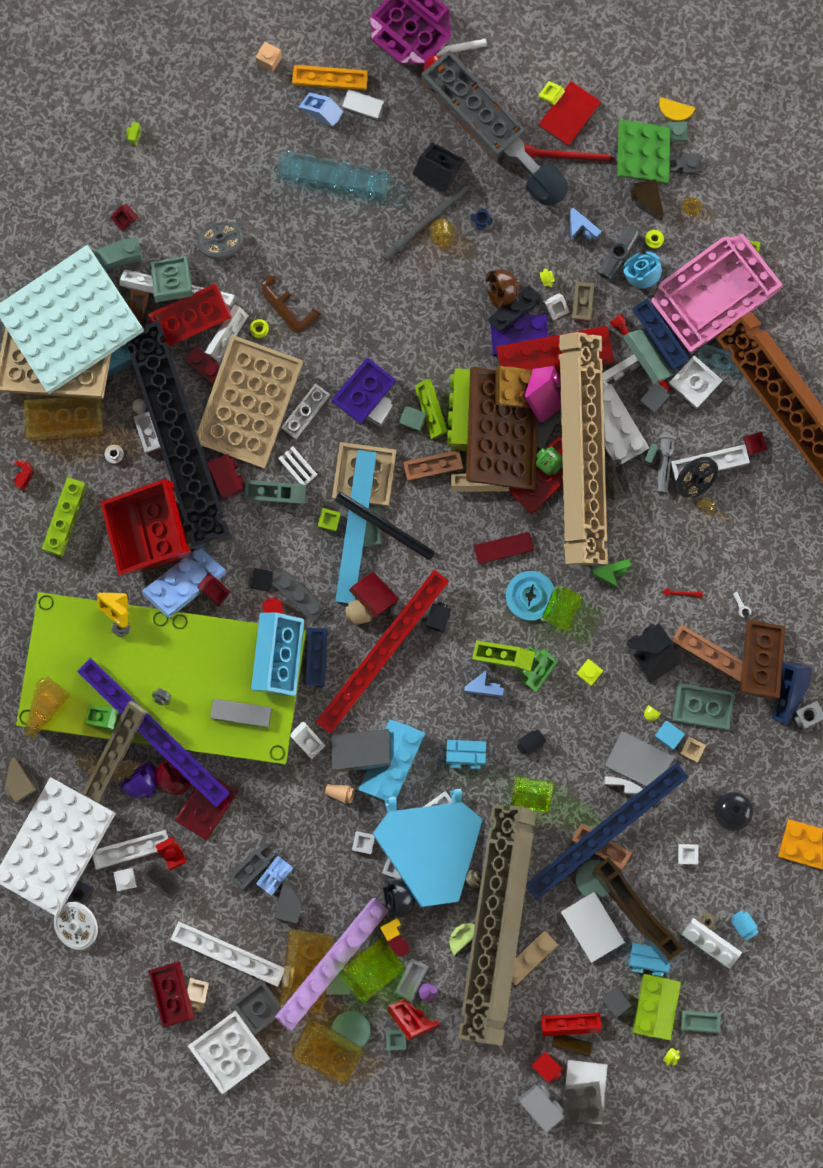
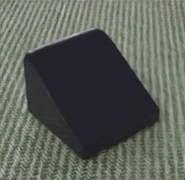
(262, 579)

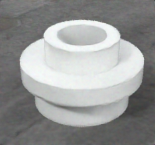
(114, 460)

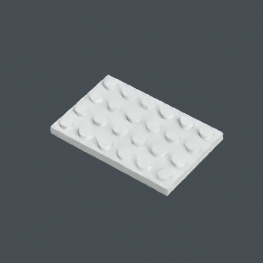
(54, 846)

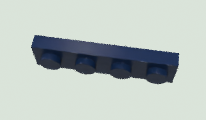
(660, 334)

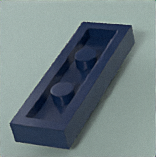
(316, 657)

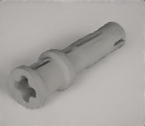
(665, 454)

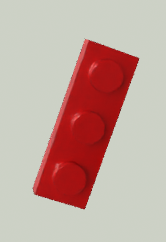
(571, 1024)

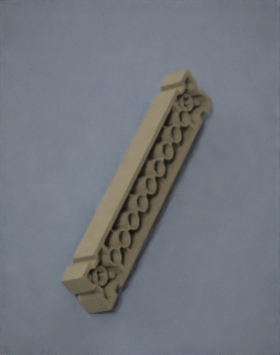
(497, 924)

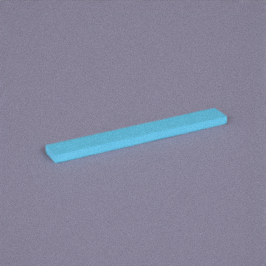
(355, 526)

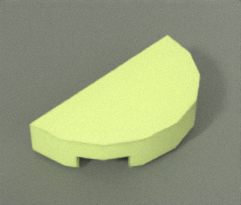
(461, 937)

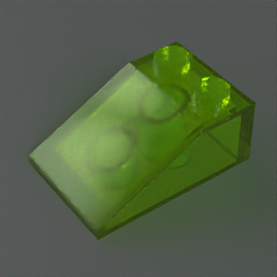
(372, 970)

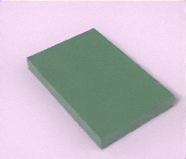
(171, 279)
(649, 355)
(703, 706)

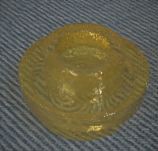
(691, 200)

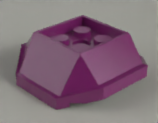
(414, 47)

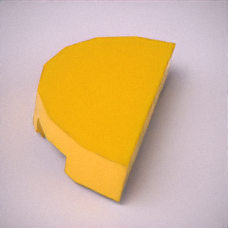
(675, 111)

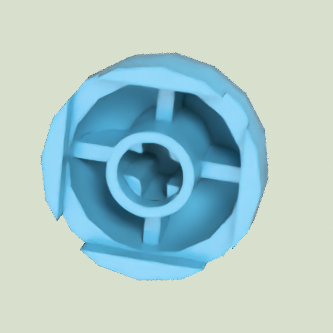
(643, 270)

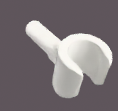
(741, 606)

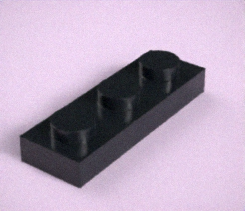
(511, 313)

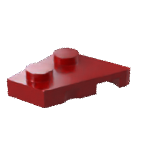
(411, 1019)

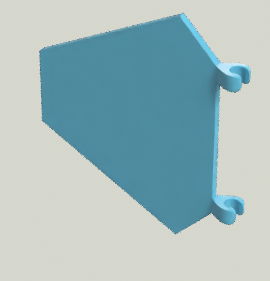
(430, 847)

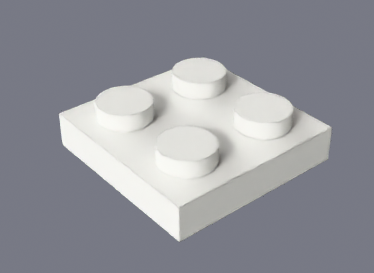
(695, 382)

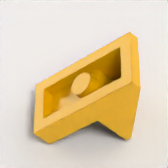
(115, 607)

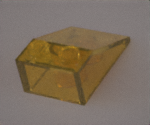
(45, 703)
(326, 1051)

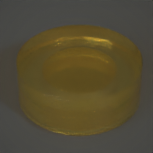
(706, 506)

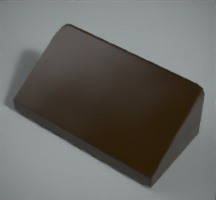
(572, 1045)

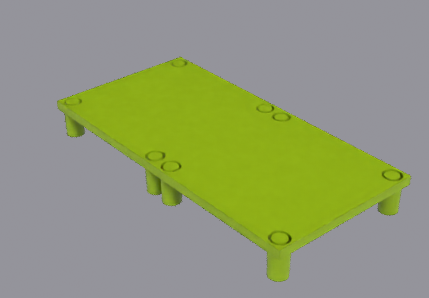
(185, 655)

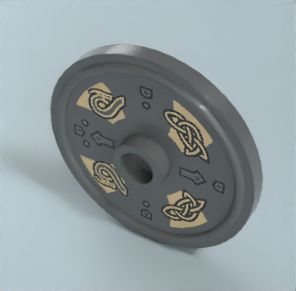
(220, 240)

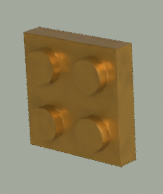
(512, 386)

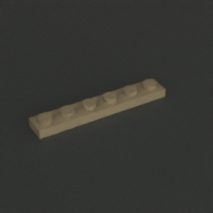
(114, 752)

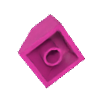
(544, 392)

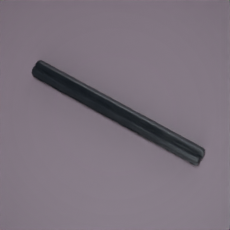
(384, 525)

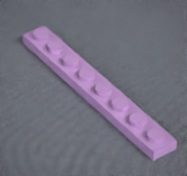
(331, 964)

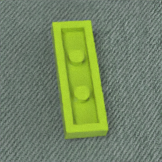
(430, 405)

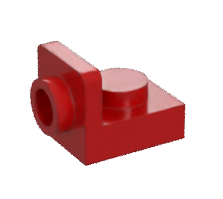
(22, 478)
(172, 853)

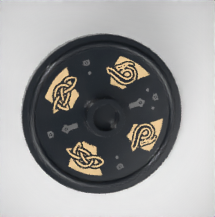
(697, 477)

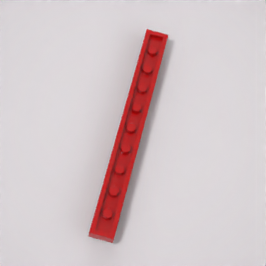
(382, 651)

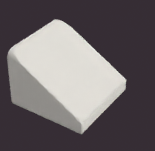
(556, 306)

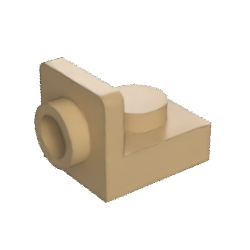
(197, 993)

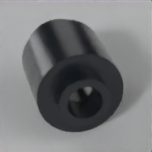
(531, 742)

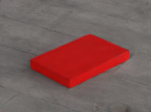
(569, 113)

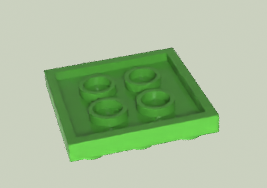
(643, 151)

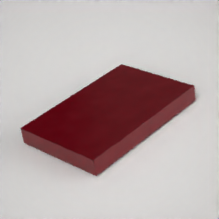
(201, 815)
(171, 994)

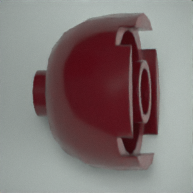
(170, 779)

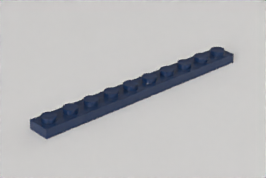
(606, 830)

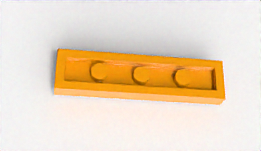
(330, 77)

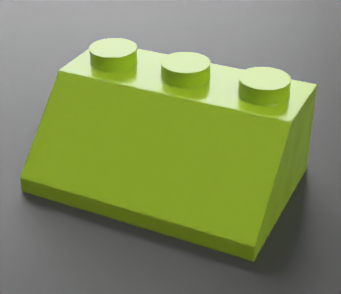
(656, 1007)

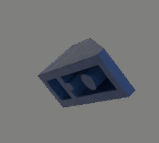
(794, 684)

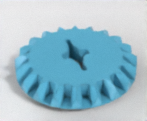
(521, 585)

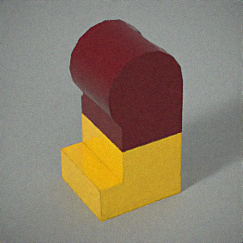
(398, 945)

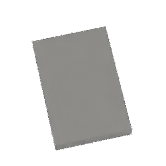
(637, 759)

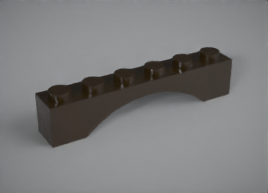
(649, 927)

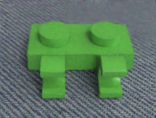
(540, 669)

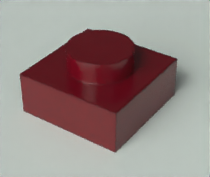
(755, 443)

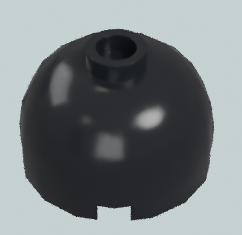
(733, 811)
(398, 897)

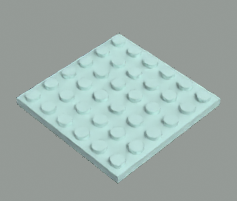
(68, 319)

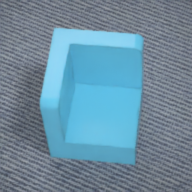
(669, 735)

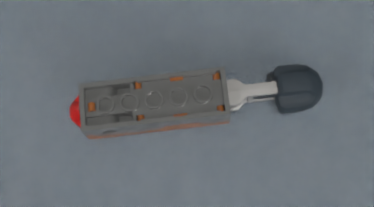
(489, 123)

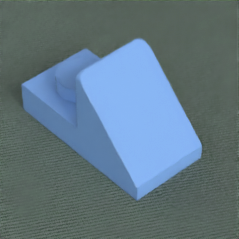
(579, 222)
(478, 686)

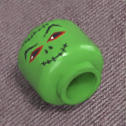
(549, 461)

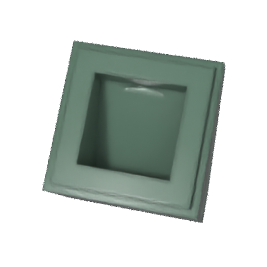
(413, 418)

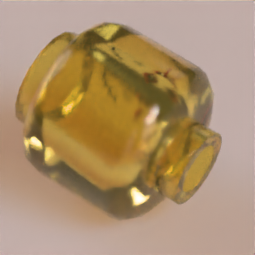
(442, 233)

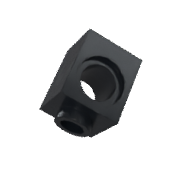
(438, 617)
(85, 888)

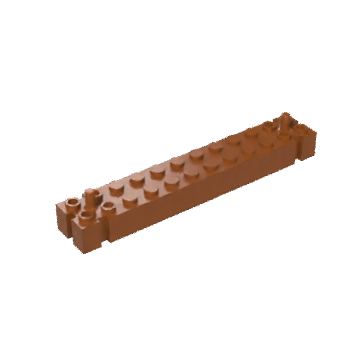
(777, 386)

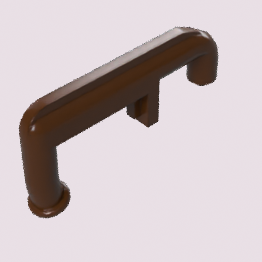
(279, 306)

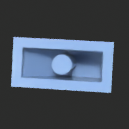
(322, 108)

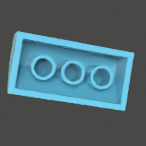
(277, 654)
(388, 781)

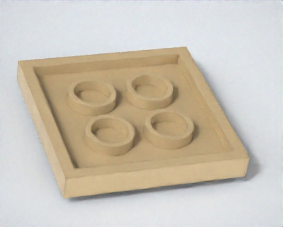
(382, 473)

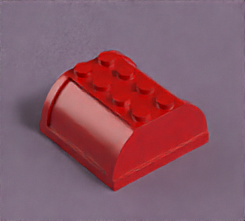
(145, 528)

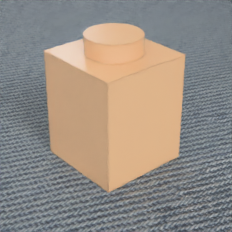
(268, 57)

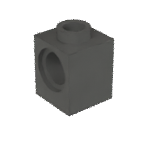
(654, 399)

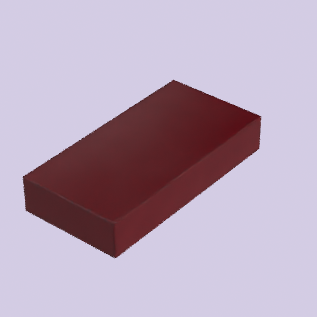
(213, 589)

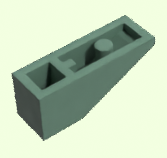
(119, 253)
(275, 491)

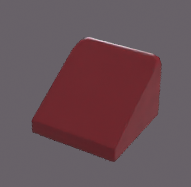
(124, 217)

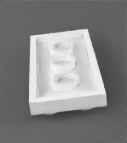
(621, 434)

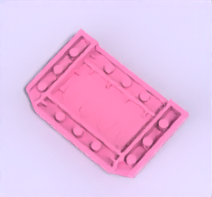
(715, 291)

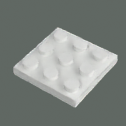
(229, 1052)

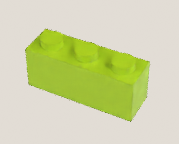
(503, 655)

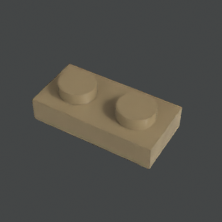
(583, 301)

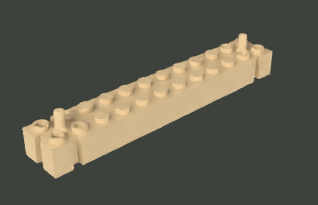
(583, 449)

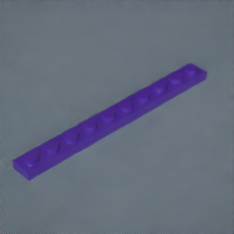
(155, 734)

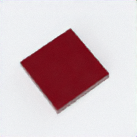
(373, 594)

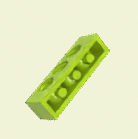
(64, 517)

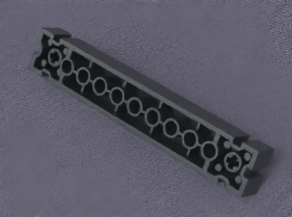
(178, 437)

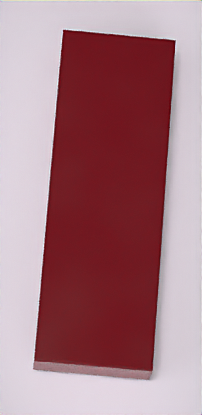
(503, 548)

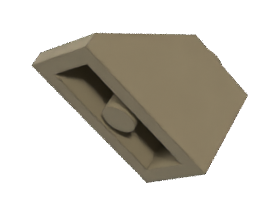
(18, 783)

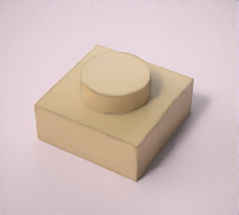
(692, 749)

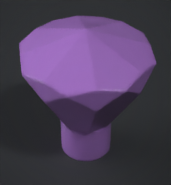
(428, 992)

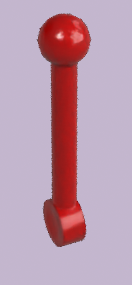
(699, 594)

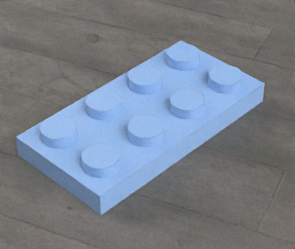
(180, 583)

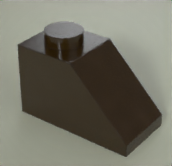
(647, 198)

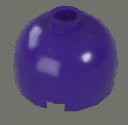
(141, 782)

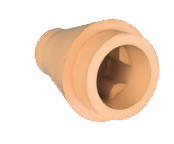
(342, 793)

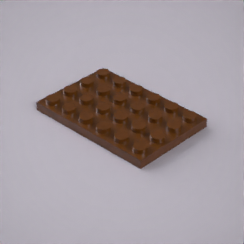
(499, 437)

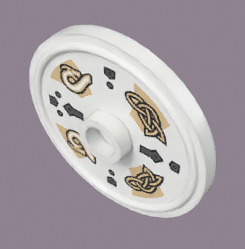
(76, 926)

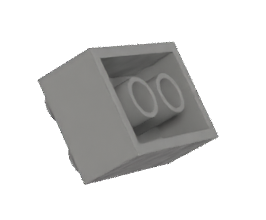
(541, 1108)

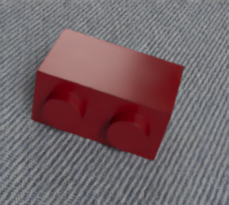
(226, 477)

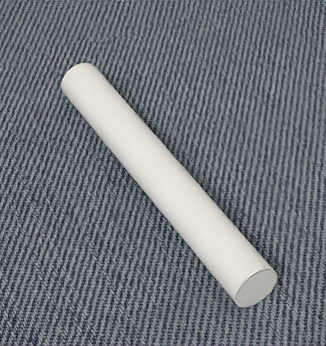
(463, 46)

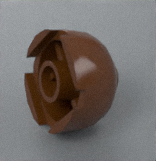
(502, 283)

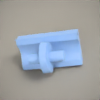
(274, 875)

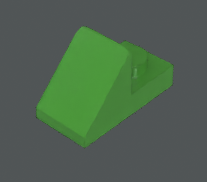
(606, 573)
(101, 717)

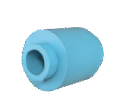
(744, 924)

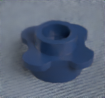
(481, 214)

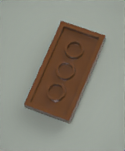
(762, 660)

